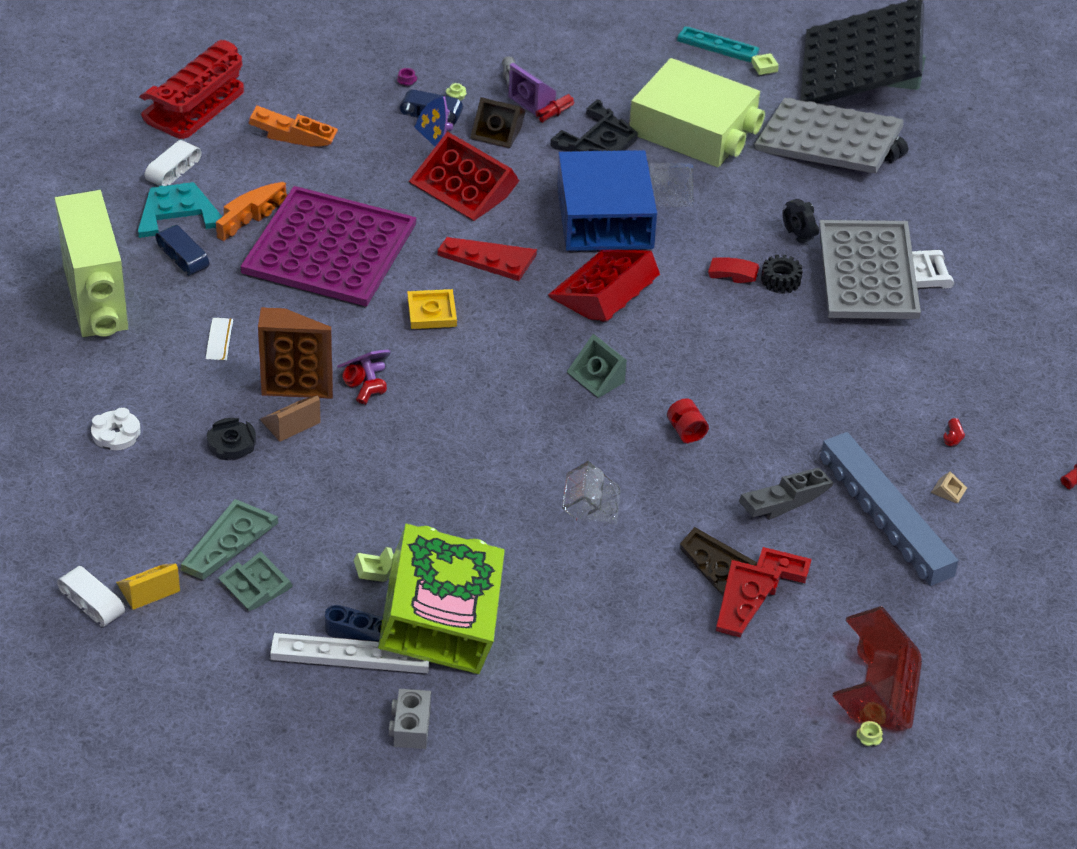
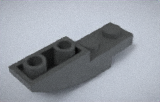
(789, 494)

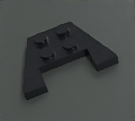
(606, 135)

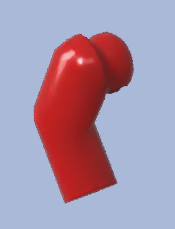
(371, 387)

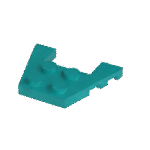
(176, 202)

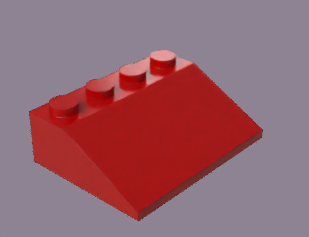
(464, 177)
(607, 283)

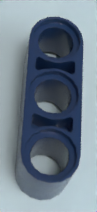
(416, 101)
(183, 249)
(352, 624)

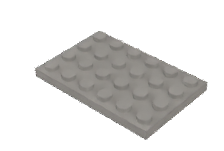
(829, 135)
(869, 269)

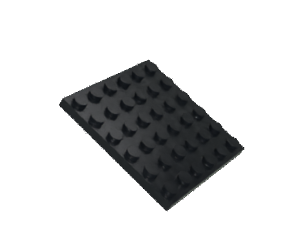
(863, 52)

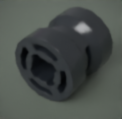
(897, 149)

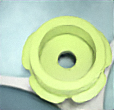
(456, 91)
(870, 728)

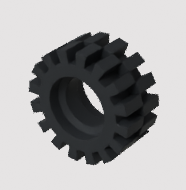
(781, 282)

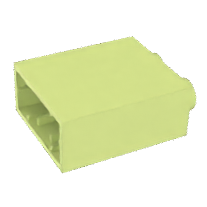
(696, 112)
(91, 263)

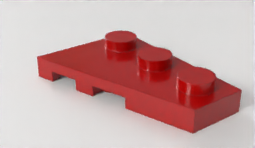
(743, 596)

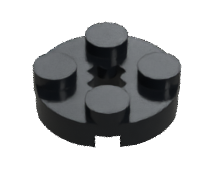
(800, 220)
(243, 436)

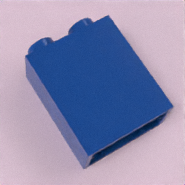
(606, 200)

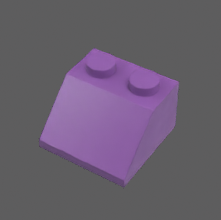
(529, 90)

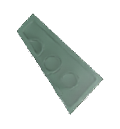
(229, 535)

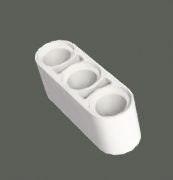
(172, 163)
(92, 595)

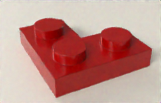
(792, 566)

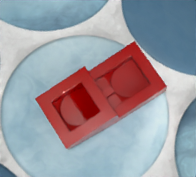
(738, 269)

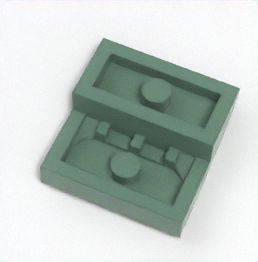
(255, 581)

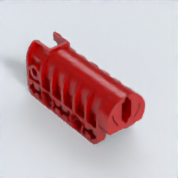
(194, 90)

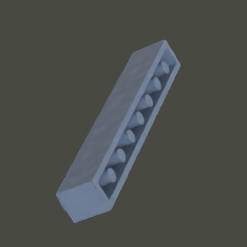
(889, 509)

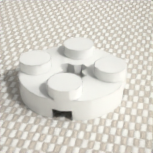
(120, 418)

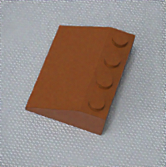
(294, 355)

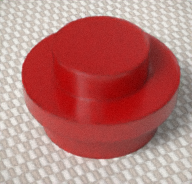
(354, 375)

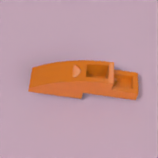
(296, 131)
(253, 204)

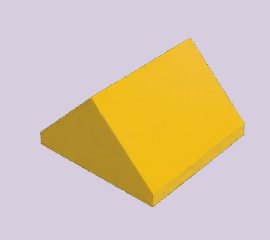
(150, 585)

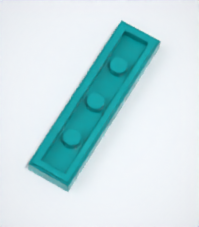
(717, 44)

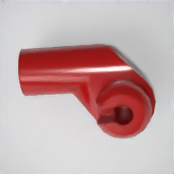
(955, 434)

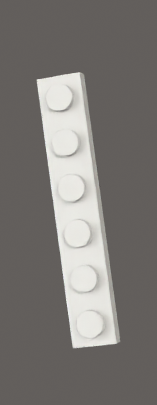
(342, 653)

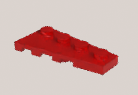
(490, 257)

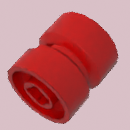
(687, 420)

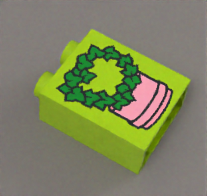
(442, 598)

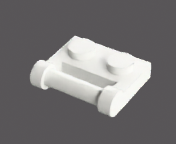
(925, 272)

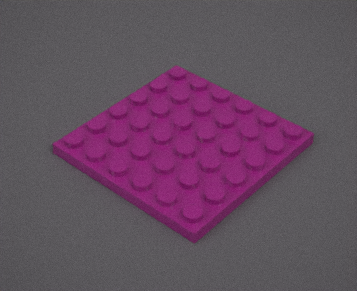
(329, 245)

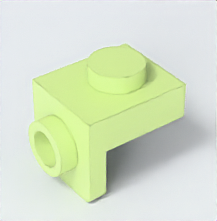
(374, 567)

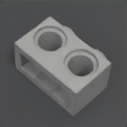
(411, 718)

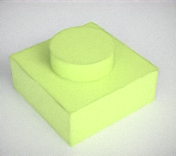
(765, 64)

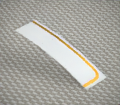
(219, 339)

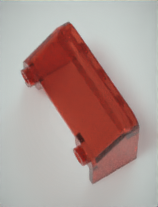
(891, 675)

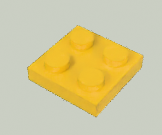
(431, 309)

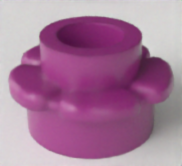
(406, 76)

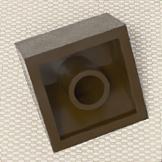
(497, 122)

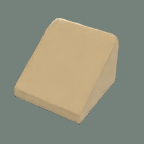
(949, 488)

